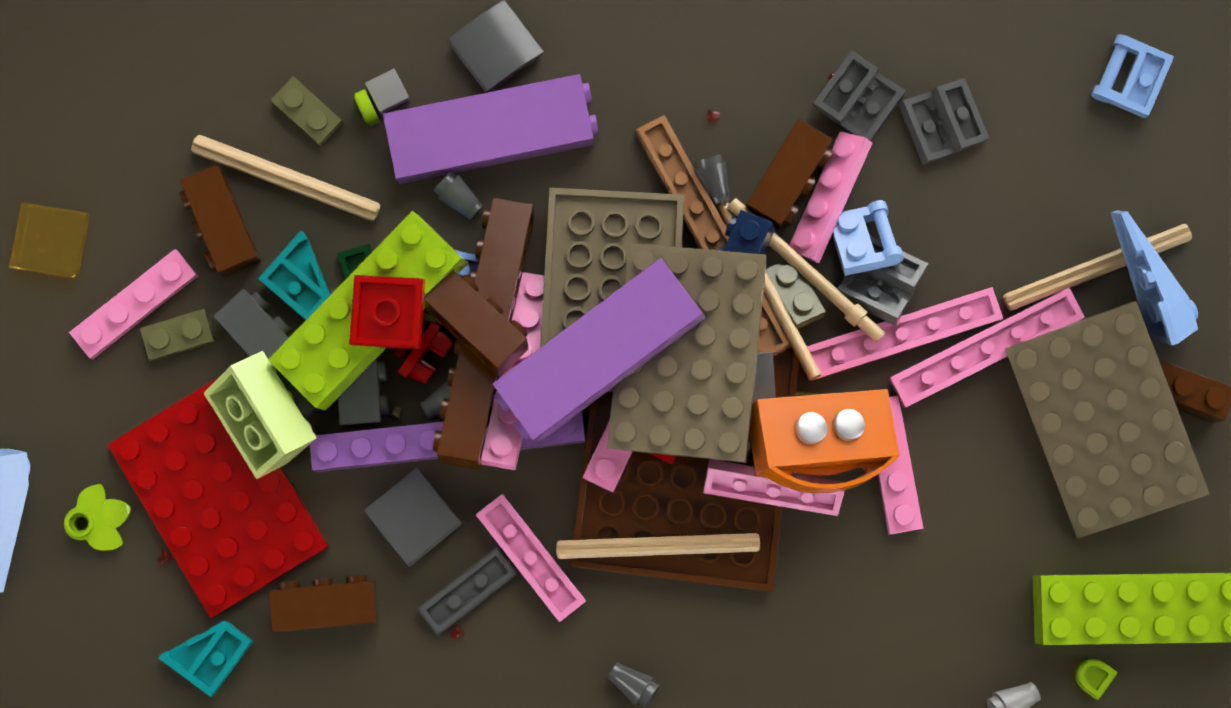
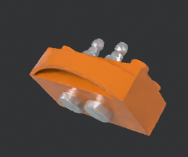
(823, 438)

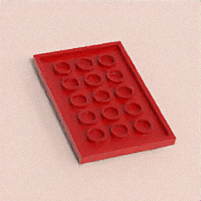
(210, 508)

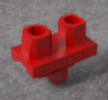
(414, 365)

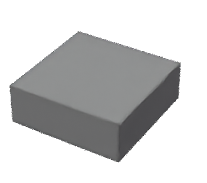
(387, 91)

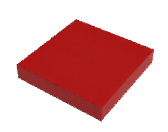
(387, 312)

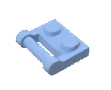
(1143, 78)
(854, 242)

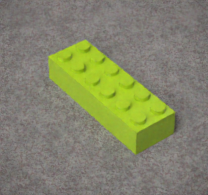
(319, 352)
(1132, 608)

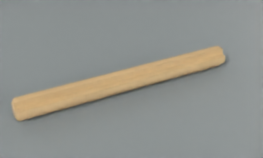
(285, 178)
(1090, 270)
(658, 546)

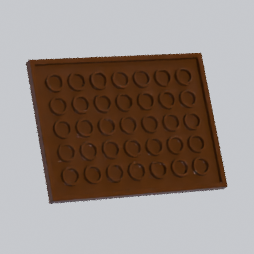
(670, 501)

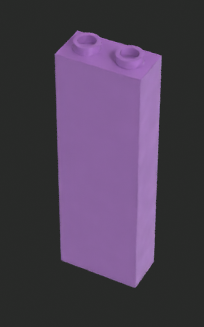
(490, 129)
(597, 351)

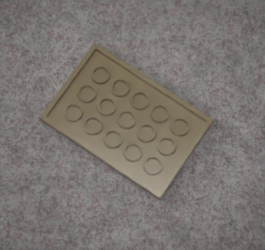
(591, 244)
(701, 387)
(1107, 420)

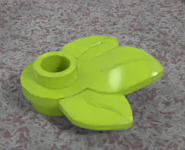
(102, 517)

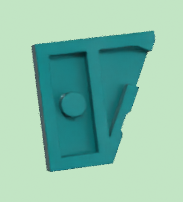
(297, 277)
(209, 657)

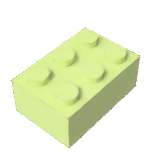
(259, 414)

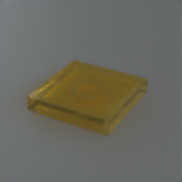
(49, 240)

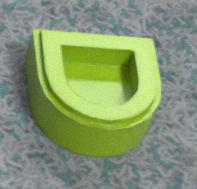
(366, 108)
(1094, 676)

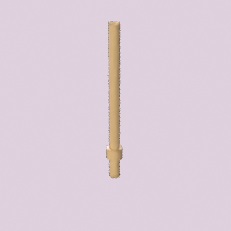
(854, 313)
(782, 315)

